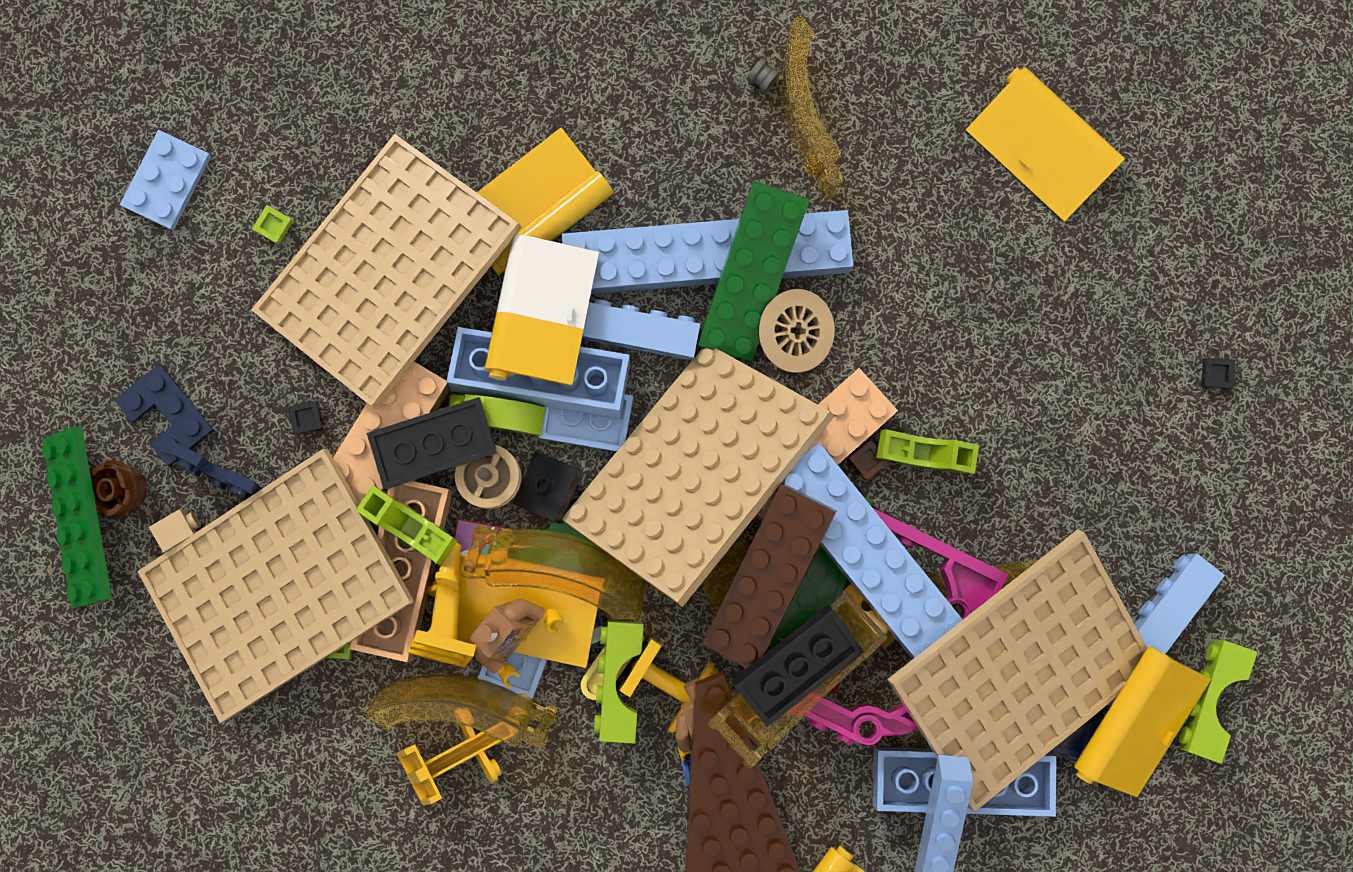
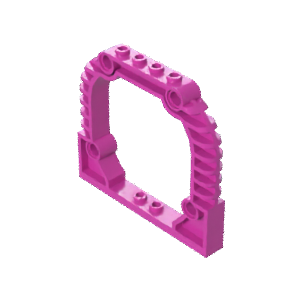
(967, 585)

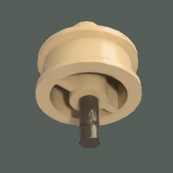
(489, 481)

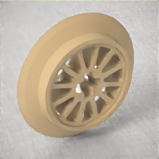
(821, 341)

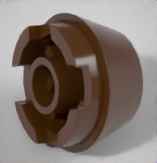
(117, 488)

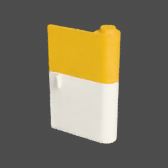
(541, 310)

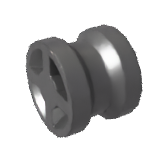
(763, 75)

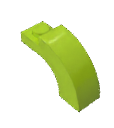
(508, 414)
(928, 452)
(406, 524)

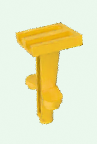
(442, 640)
(646, 669)
(422, 773)

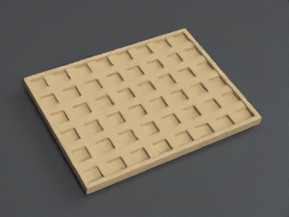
(386, 270)
(696, 472)
(275, 586)
(1024, 668)

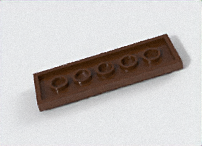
(769, 576)

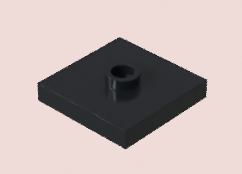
(547, 487)

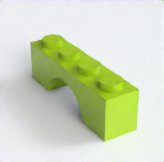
(617, 719)
(1203, 732)

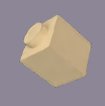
(175, 529)

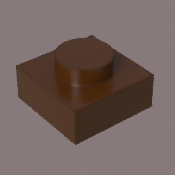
(866, 462)

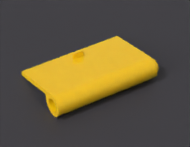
(1044, 143)
(547, 191)
(567, 645)
(1141, 723)

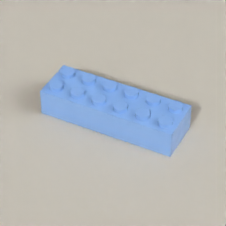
(596, 386)
(906, 777)

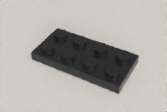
(432, 443)
(797, 665)

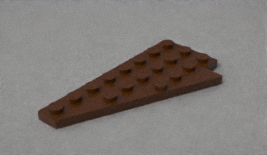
(729, 807)

